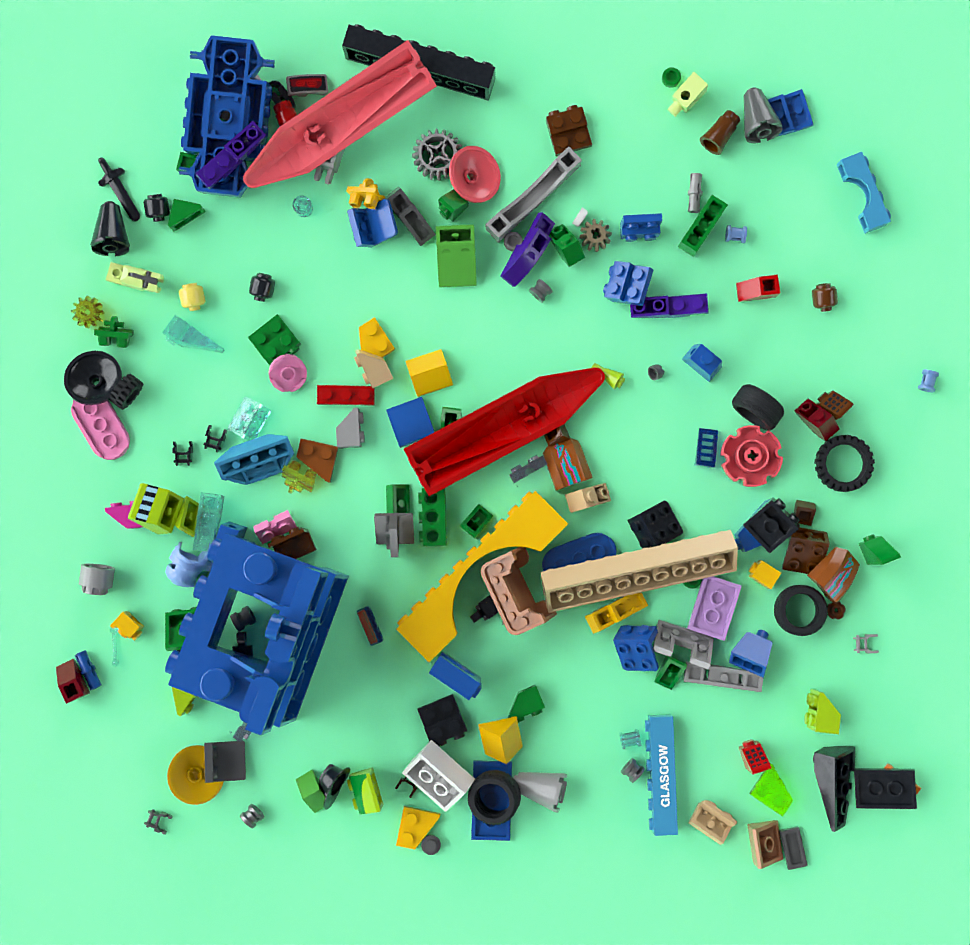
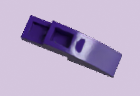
(231, 156)
(530, 251)
(671, 306)

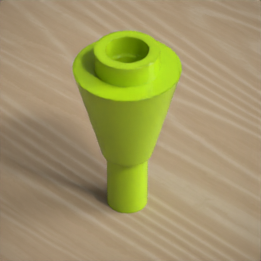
(613, 378)

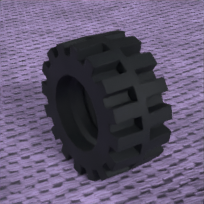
(126, 391)

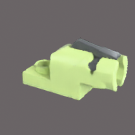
(134, 277)

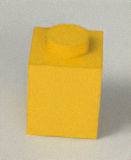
(764, 574)

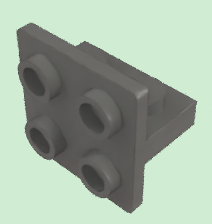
(394, 530)

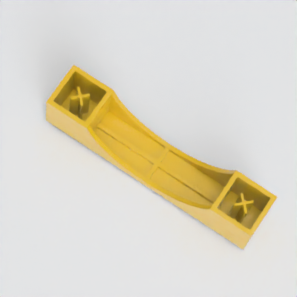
(432, 622)

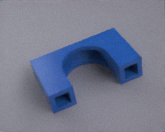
(456, 676)

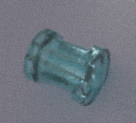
(630, 739)

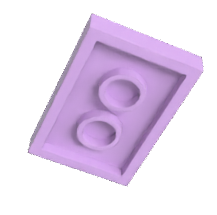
(714, 607)

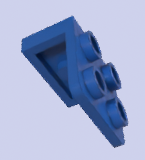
(373, 225)
(636, 648)

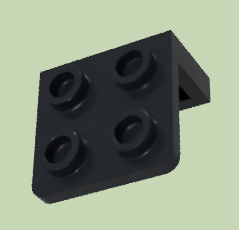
(655, 525)

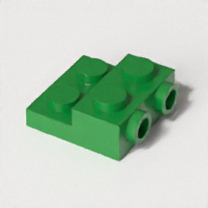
(274, 340)
(173, 621)

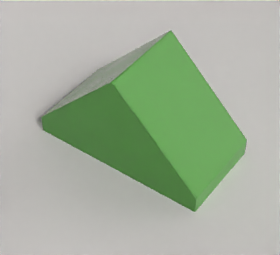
(310, 791)

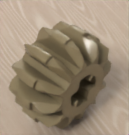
(601, 239)

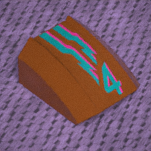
(566, 464)
(835, 574)

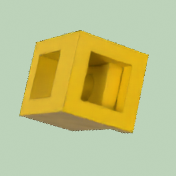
(128, 625)

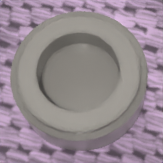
(512, 240)

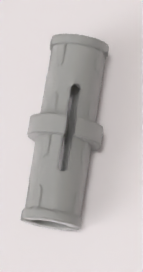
(695, 193)

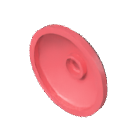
(481, 169)

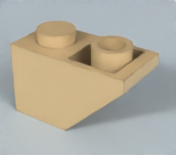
(374, 367)
(587, 497)

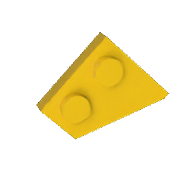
(374, 339)
(415, 826)

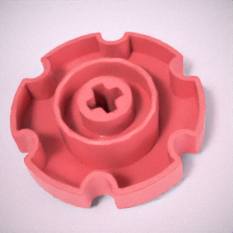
(751, 471)

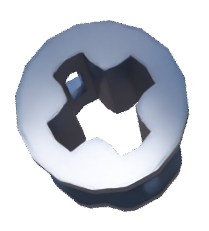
(736, 234)
(928, 381)

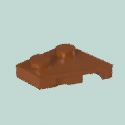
(318, 457)

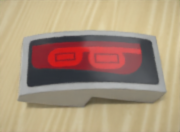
(307, 84)

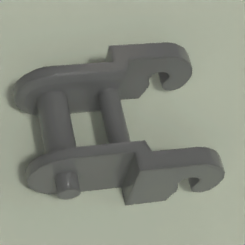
(156, 828)

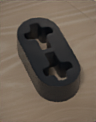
(283, 94)

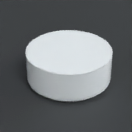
(580, 217)

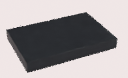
(885, 788)

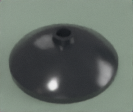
(85, 371)

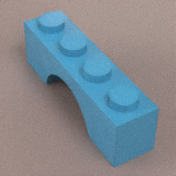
(856, 170)

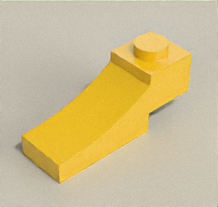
(615, 611)

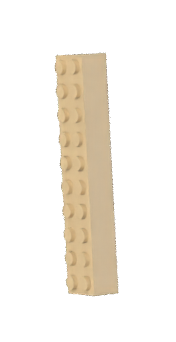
(639, 571)

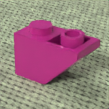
(121, 513)

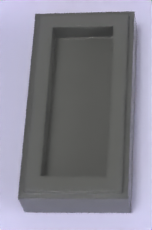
(793, 848)

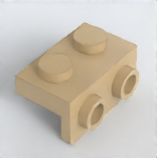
(712, 821)

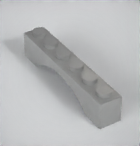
(531, 198)

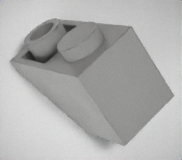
(349, 430)

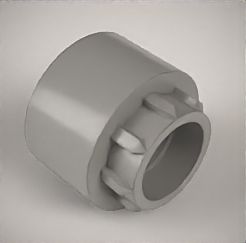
(96, 578)

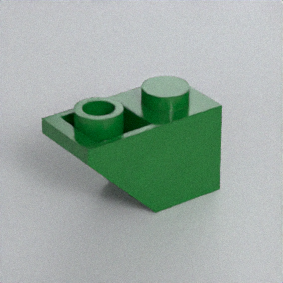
(452, 205)
(566, 245)
(526, 702)

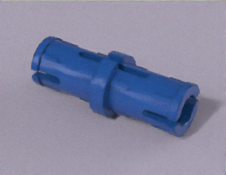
(88, 670)

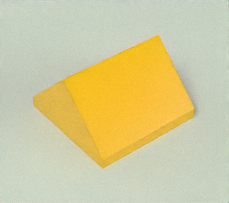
(429, 373)
(501, 739)

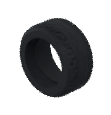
(758, 407)
(820, 610)
(486, 814)

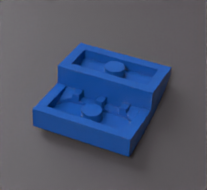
(792, 112)
(410, 422)

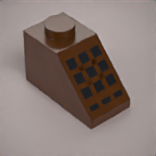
(834, 403)

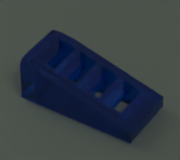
(703, 463)

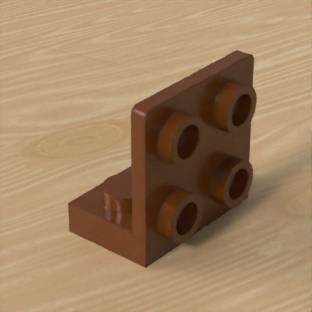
(295, 544)
(805, 550)

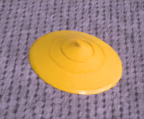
(187, 777)

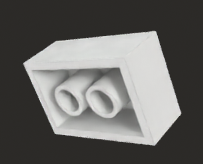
(438, 776)

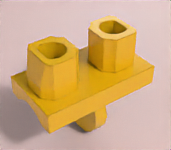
(365, 192)

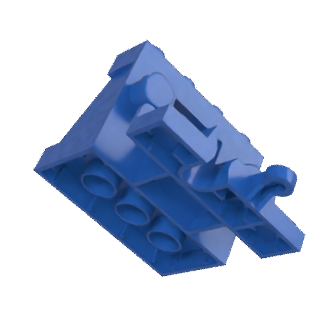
(256, 688)

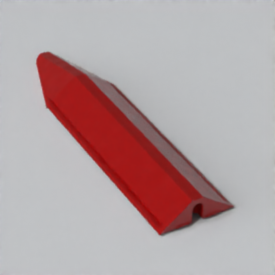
(500, 427)

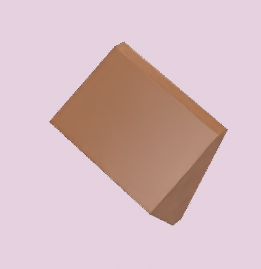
(765, 843)

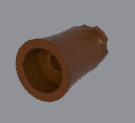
(719, 134)

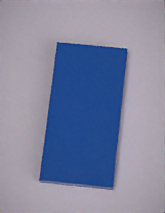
(495, 799)

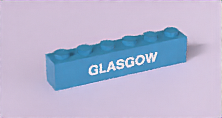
(662, 775)

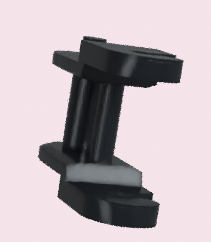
(217, 447)
(177, 460)

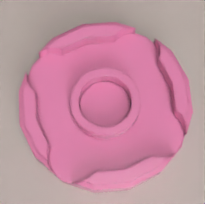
(287, 373)

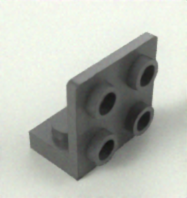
(224, 761)

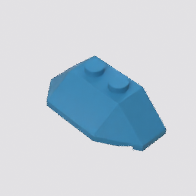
(255, 459)

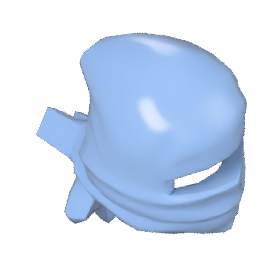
(186, 567)

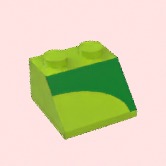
(365, 791)

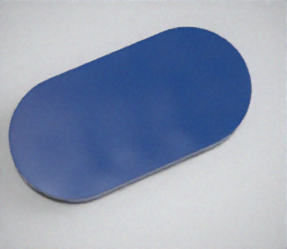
(579, 550)

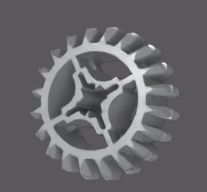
(433, 161)

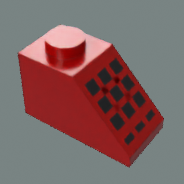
(754, 757)

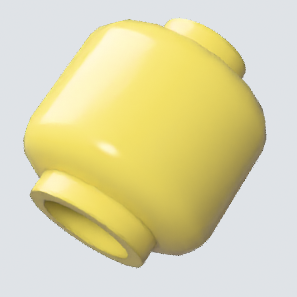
(192, 296)

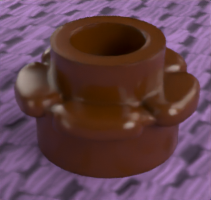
(839, 614)

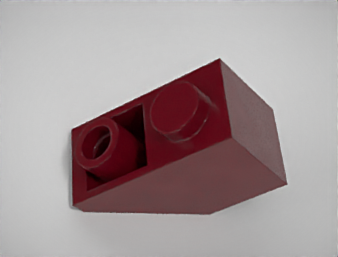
(817, 419)
(71, 681)

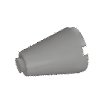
(543, 788)

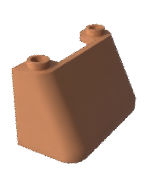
(512, 594)

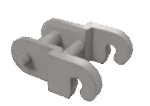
(865, 643)

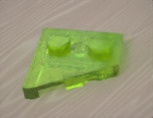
(772, 791)

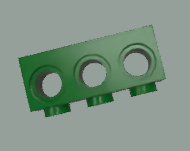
(702, 225)
(439, 525)

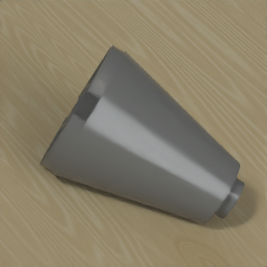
(759, 117)

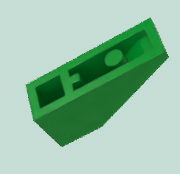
(877, 550)

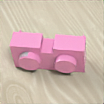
(280, 525)

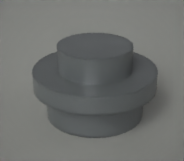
(431, 844)

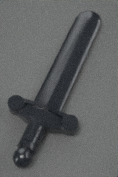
(112, 179)

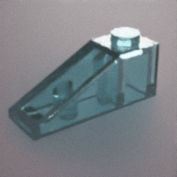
(187, 336)
(208, 520)

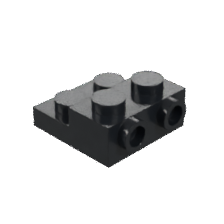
(772, 524)
(442, 720)

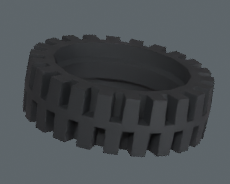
(861, 447)

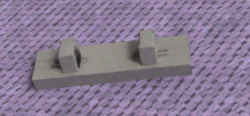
(723, 677)

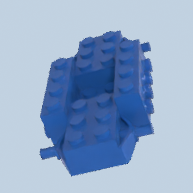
(226, 87)

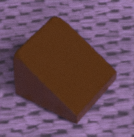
(557, 436)
(805, 512)

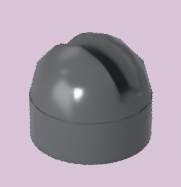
(655, 372)

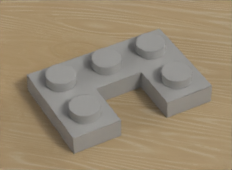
(671, 634)

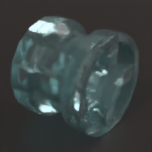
(301, 202)

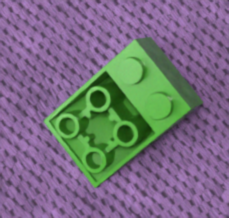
(456, 256)

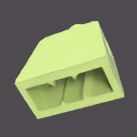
(692, 88)

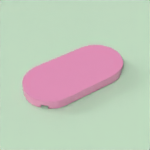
(102, 429)

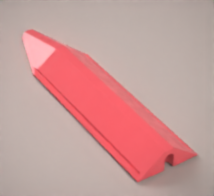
(342, 117)

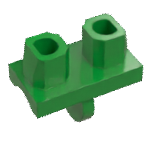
(105, 333)

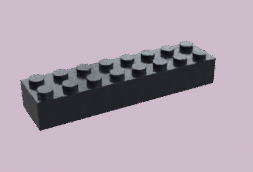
(446, 68)

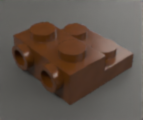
(568, 129)

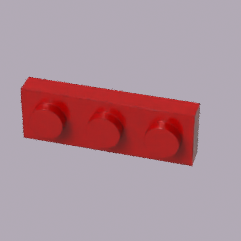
(345, 395)

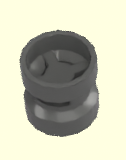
(243, 618)

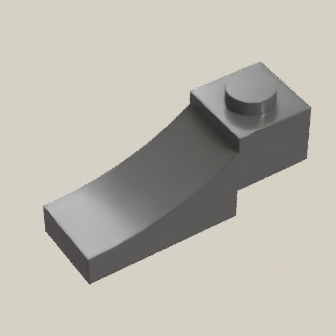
(410, 216)

